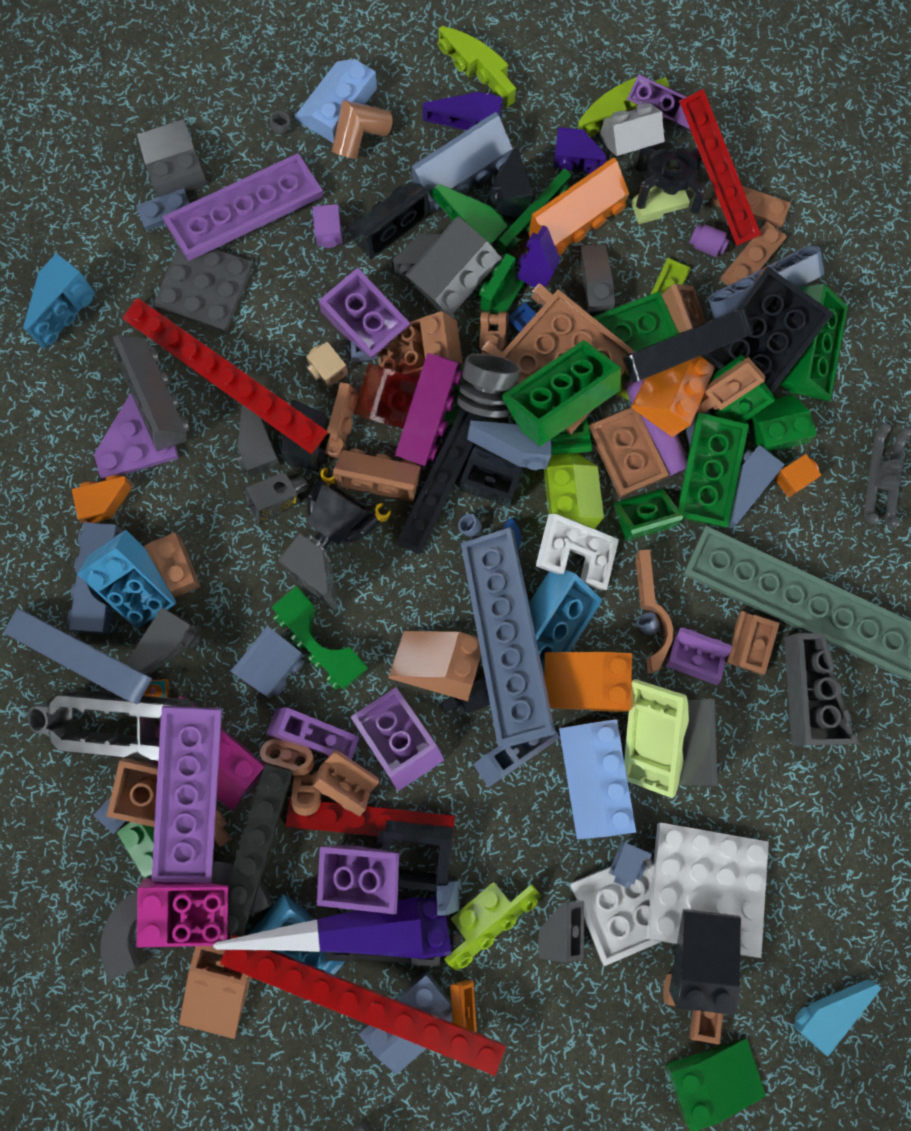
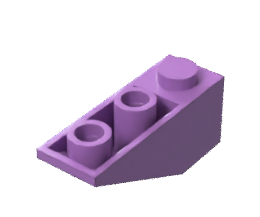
(663, 98)

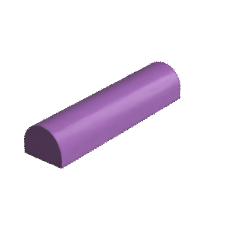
(668, 447)

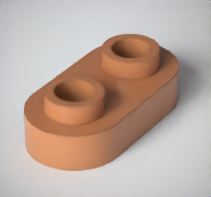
(289, 756)

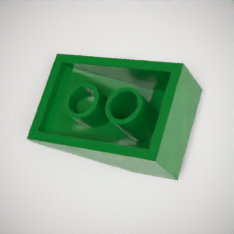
(715, 1084)

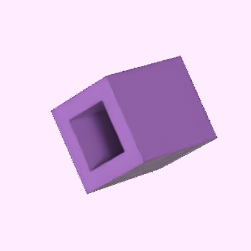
(327, 225)

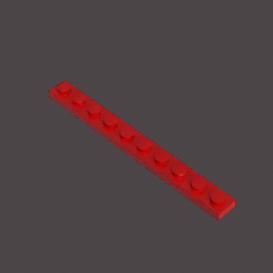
(225, 376)
(368, 1007)

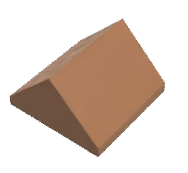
(683, 307)

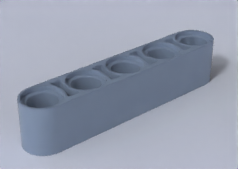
(797, 268)

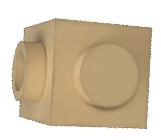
(326, 365)

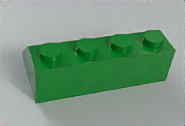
(816, 368)
(563, 392)

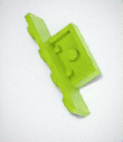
(485, 919)

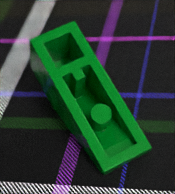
(475, 213)

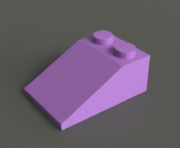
(363, 313)
(397, 738)
(358, 878)

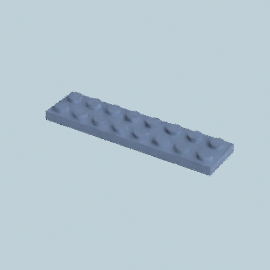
(507, 639)

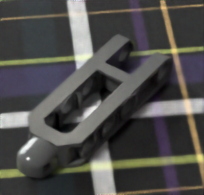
(66, 736)

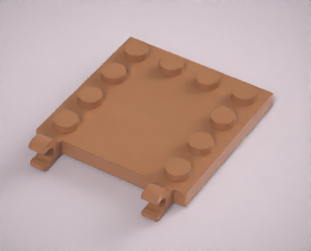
(555, 331)

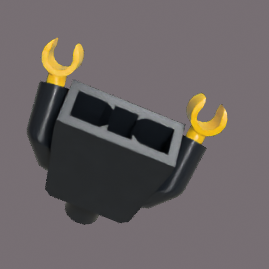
(338, 514)

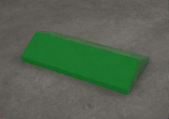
(712, 470)

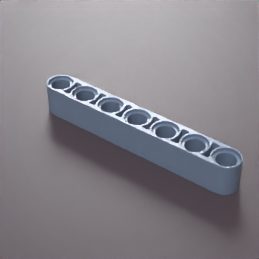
(78, 656)

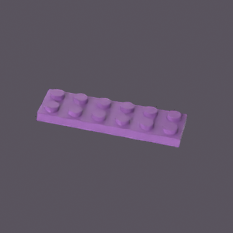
(243, 206)
(186, 794)

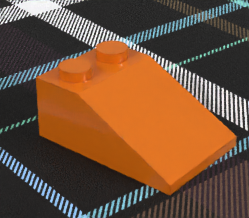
(589, 680)

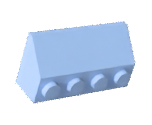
(597, 780)

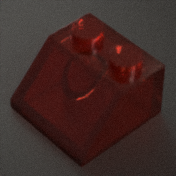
(386, 396)

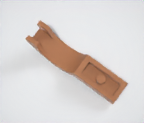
(648, 603)

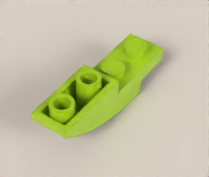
(476, 57)
(609, 103)

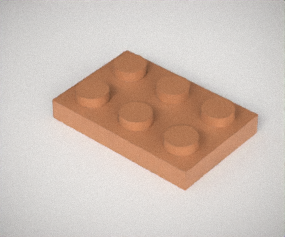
(627, 452)

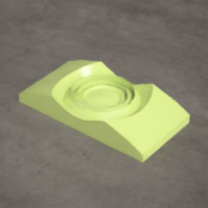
(655, 738)

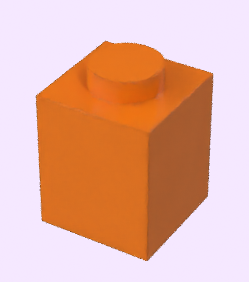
(797, 475)

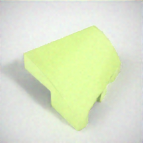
(659, 204)

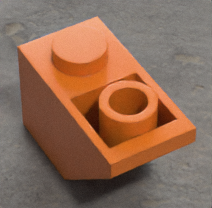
(100, 500)

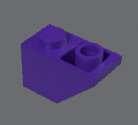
(577, 151)
(540, 261)

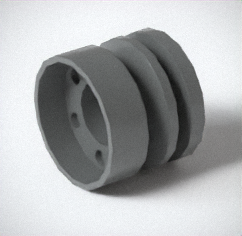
(485, 383)

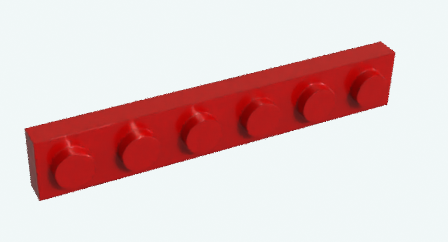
(720, 167)
(337, 819)

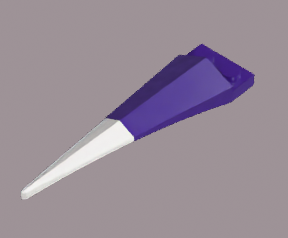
(409, 933)

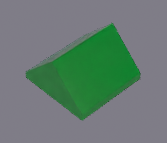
(647, 514)

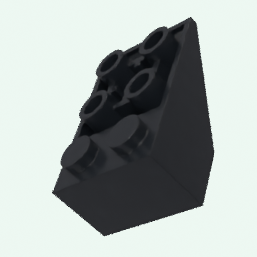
(490, 476)

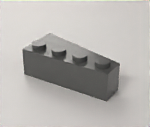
(814, 694)

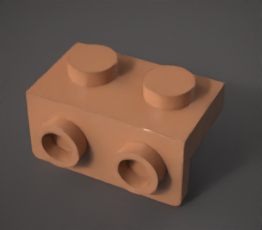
(345, 782)

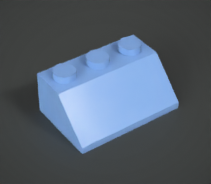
(345, 81)

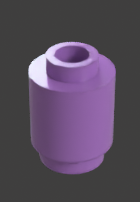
(709, 240)

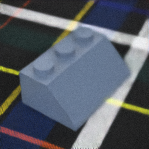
(397, 1052)

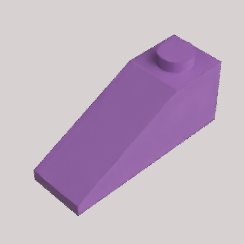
(311, 733)

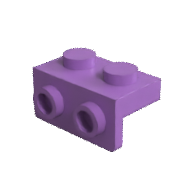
(698, 655)

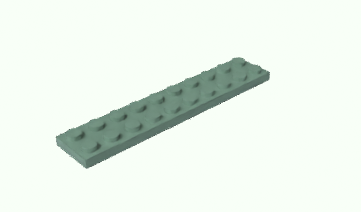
(802, 601)

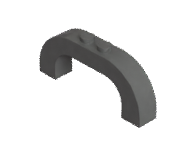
(118, 941)

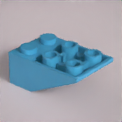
(56, 300)
(127, 579)

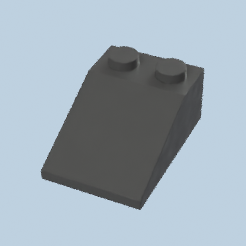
(171, 159)
(163, 642)

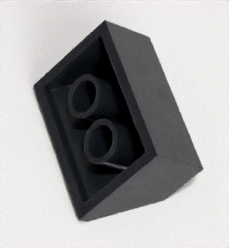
(390, 219)

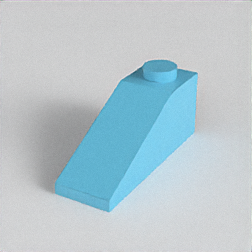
(830, 1018)

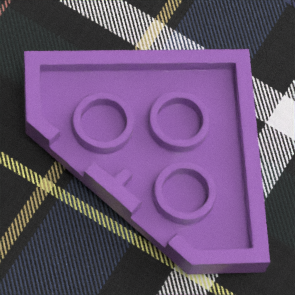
(128, 445)

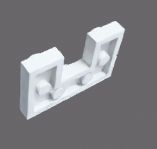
(566, 535)

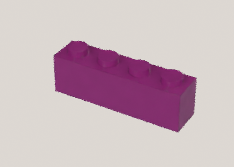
(429, 408)

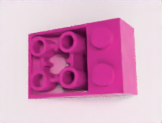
(181, 914)

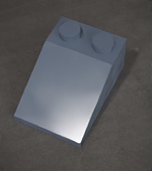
(269, 663)

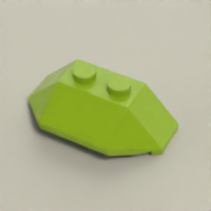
(574, 489)

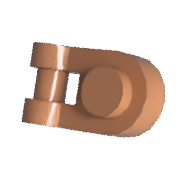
(499, 337)
(305, 798)

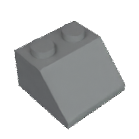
(632, 129)

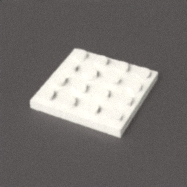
(709, 875)

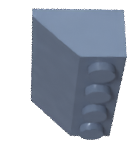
(464, 159)

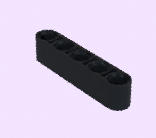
(688, 345)

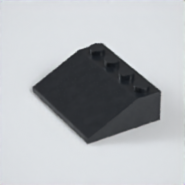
(783, 327)

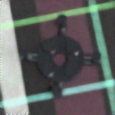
(661, 173)

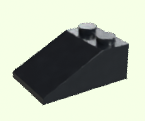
(707, 962)

